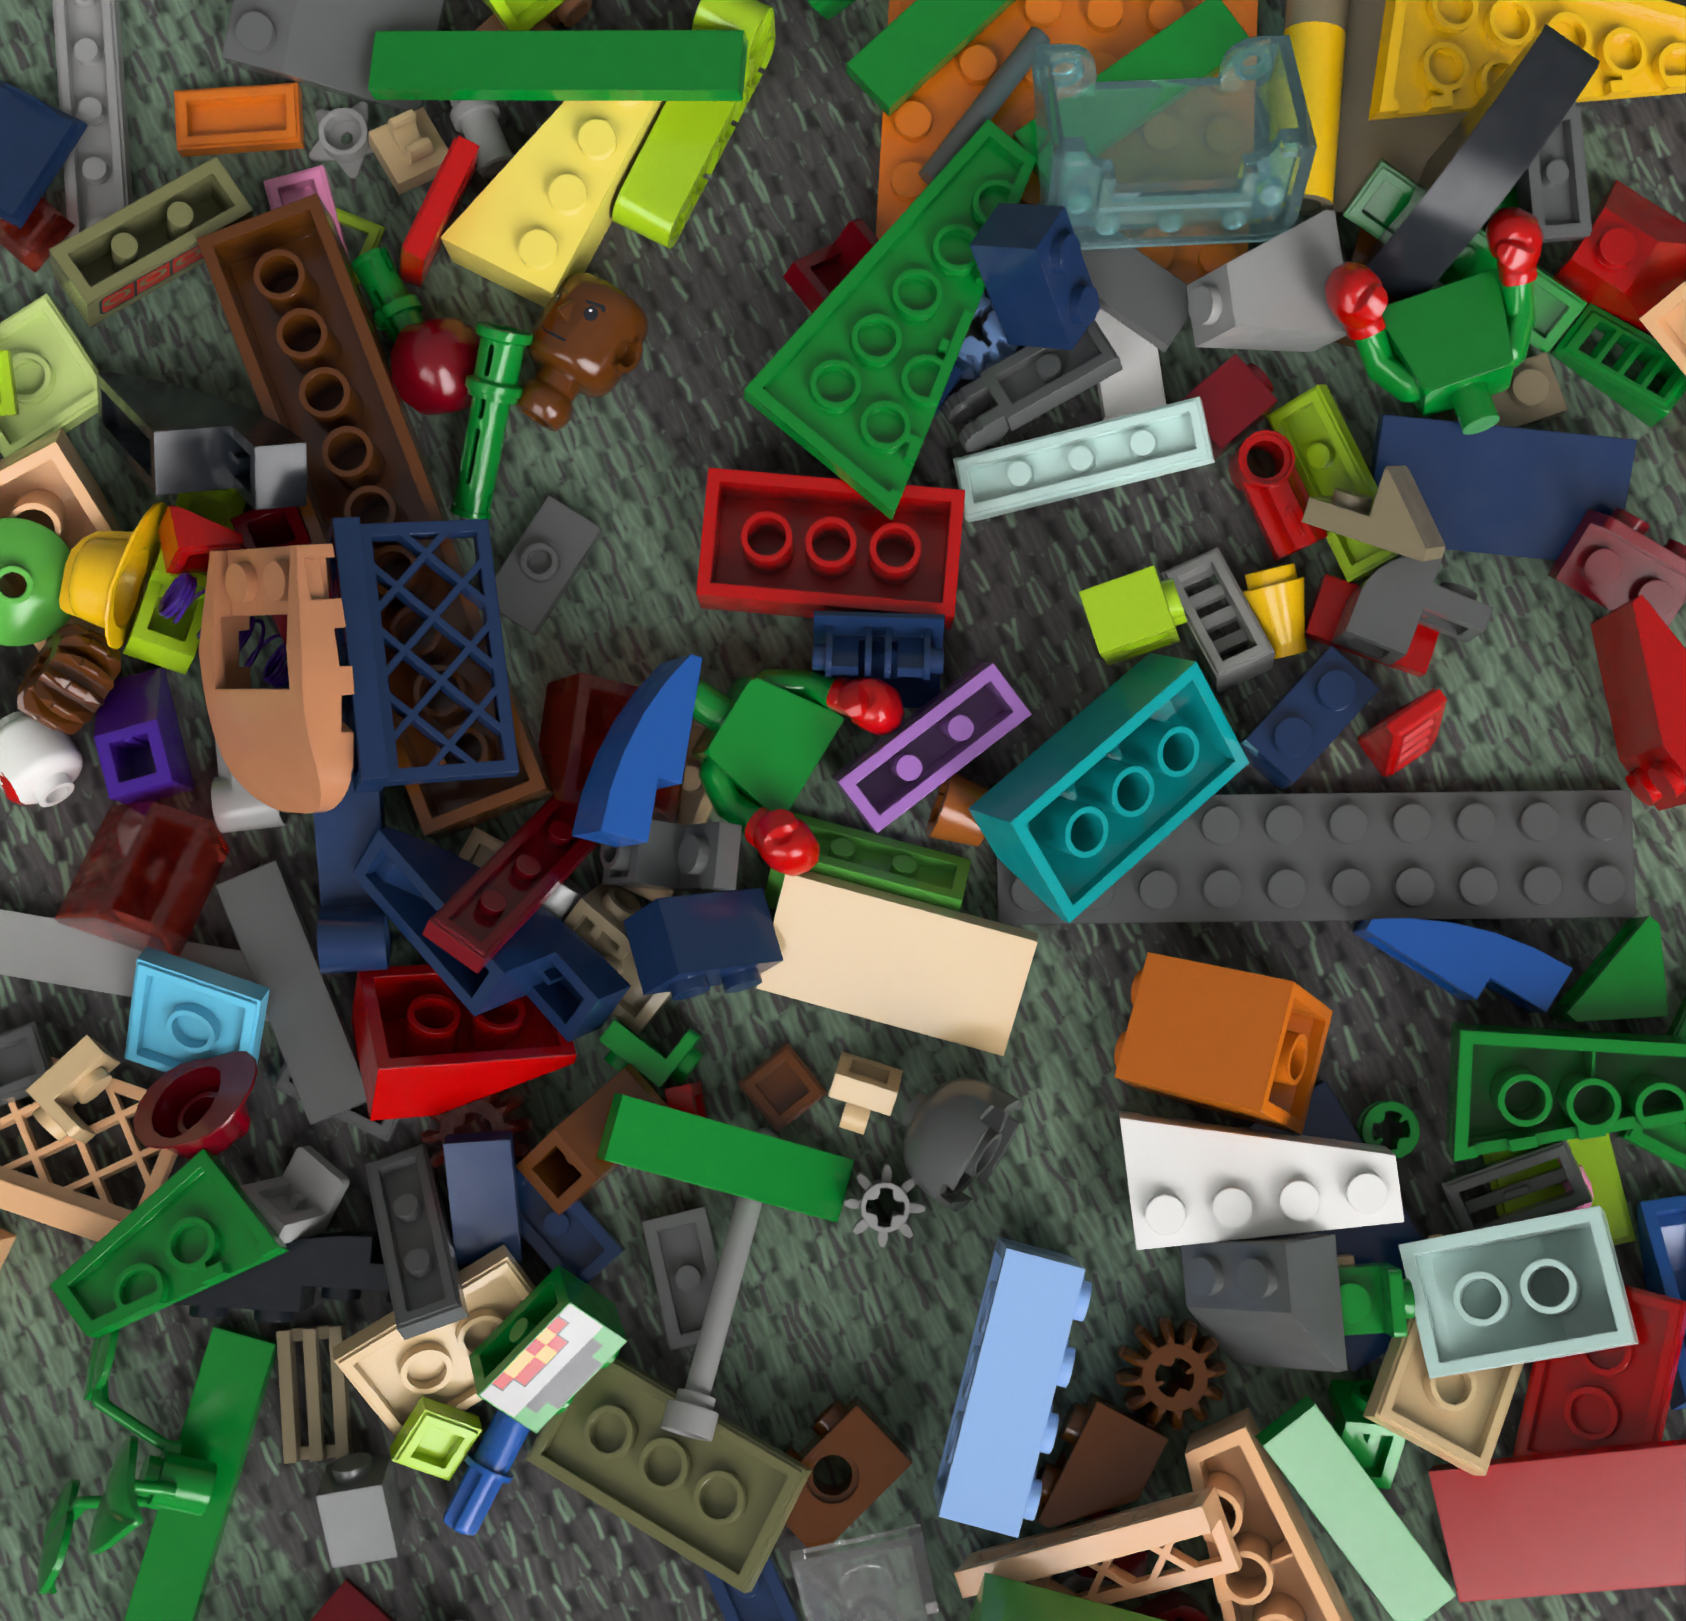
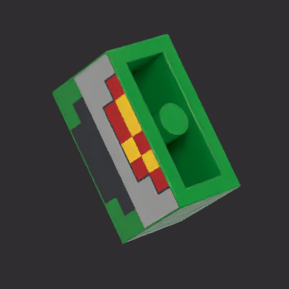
(547, 1349)

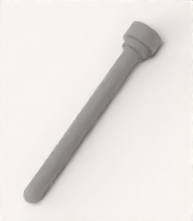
(693, 1407)

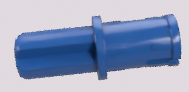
(485, 1474)

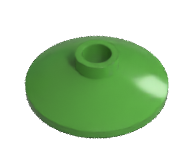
(41, 560)

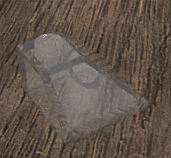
(867, 1578)

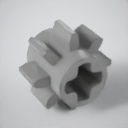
(897, 1218)

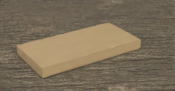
(899, 961)

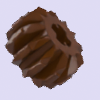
(69, 679)
(1177, 1394)

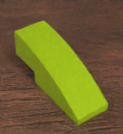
(157, 638)

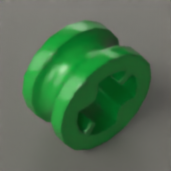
(1375, 1113)

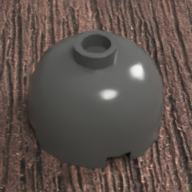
(957, 1137)

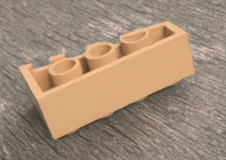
(1282, 1564)

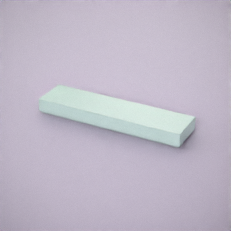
(1084, 459)

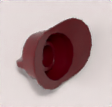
(198, 1105)

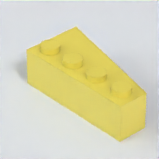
(553, 198)

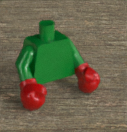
(1451, 341)
(766, 744)

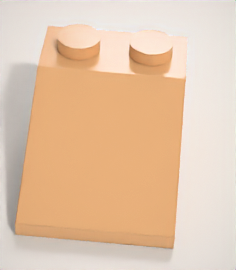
(57, 490)

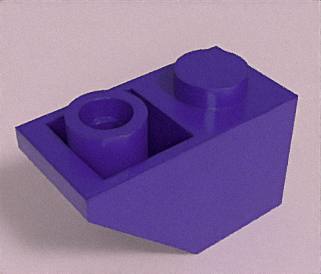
(141, 740)

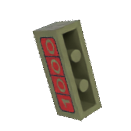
(146, 241)

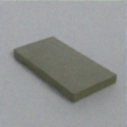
(701, 1498)

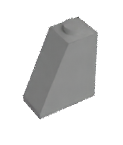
(1272, 293)

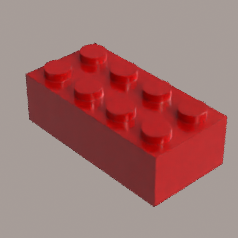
(823, 547)

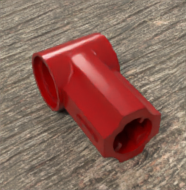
(1278, 500)

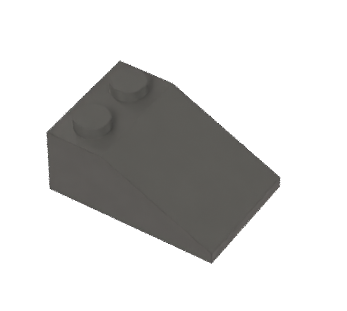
(323, 40)

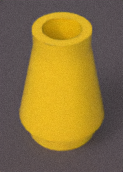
(1279, 606)

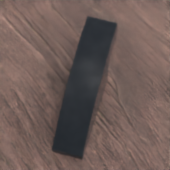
(1480, 163)
(200, 442)

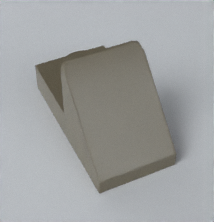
(1394, 523)

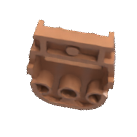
(278, 741)

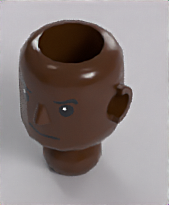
(582, 346)

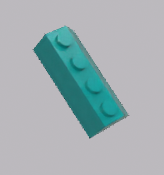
(1111, 784)

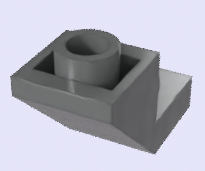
(677, 858)

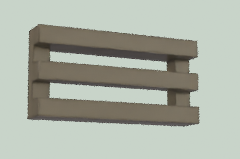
(289, 1400)

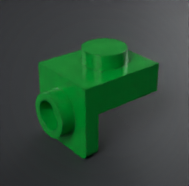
(631, 1048)

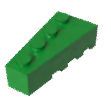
(1557, 1085)

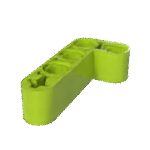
(692, 133)

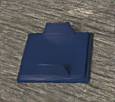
(32, 150)

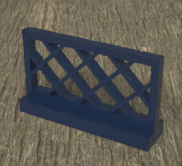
(363, 641)

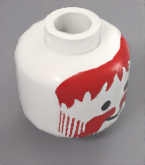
(36, 761)

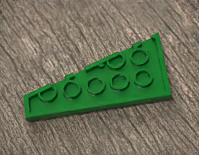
(882, 346)

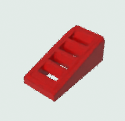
(1404, 733)

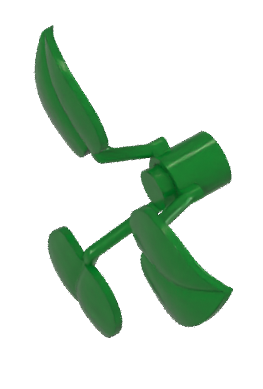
(164, 1481)

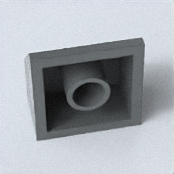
(1269, 1299)

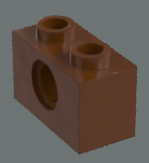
(875, 1462)

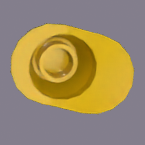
(108, 575)

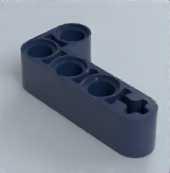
(350, 924)

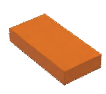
(239, 119)

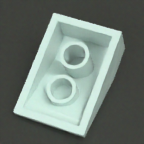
(1518, 1293)

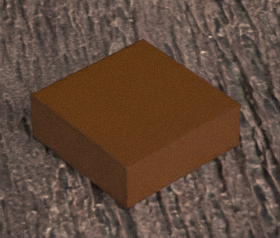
(782, 1087)

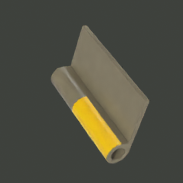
(1336, 64)

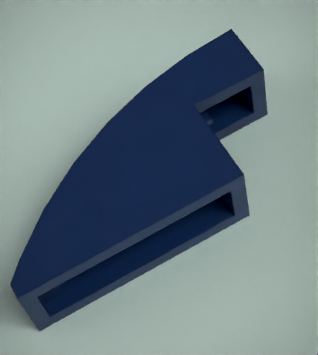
(541, 960)

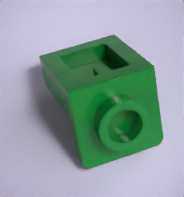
(1375, 1299)
(1371, 1444)

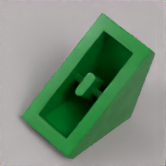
(1621, 980)

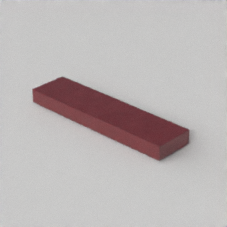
(510, 886)

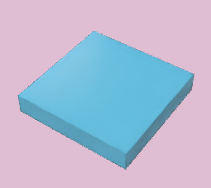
(191, 1012)

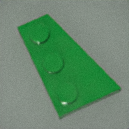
(167, 1249)

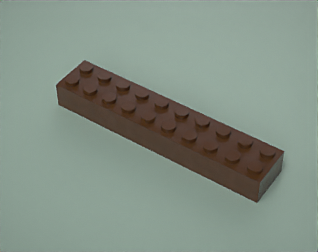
(331, 385)

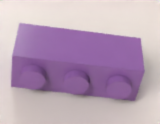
(931, 745)

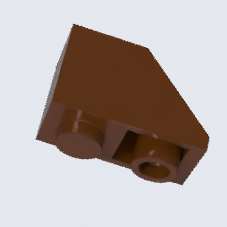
(565, 1161)
(1101, 1463)

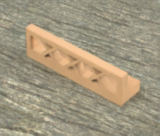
(1112, 1536)

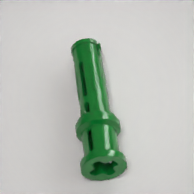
(493, 391)

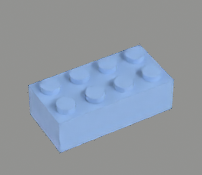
(1009, 1387)

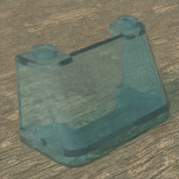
(1174, 154)

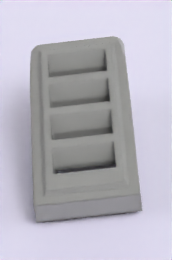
(1238, 667)

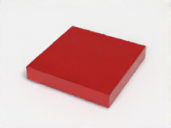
(438, 210)

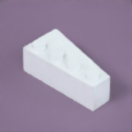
(1243, 1183)

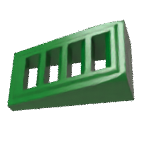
(1611, 381)

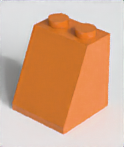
(1224, 1041)

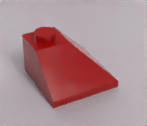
(1629, 258)

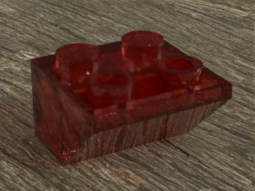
(145, 877)

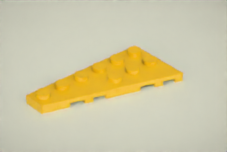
(1452, 51)

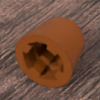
(950, 814)

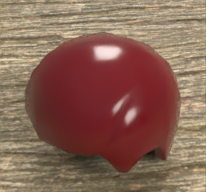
(433, 364)

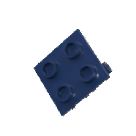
(890, 646)

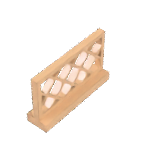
(65, 1206)

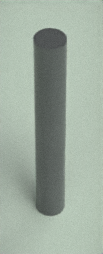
(986, 103)

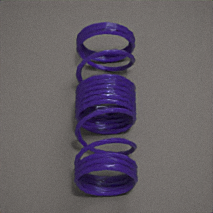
(182, 593)

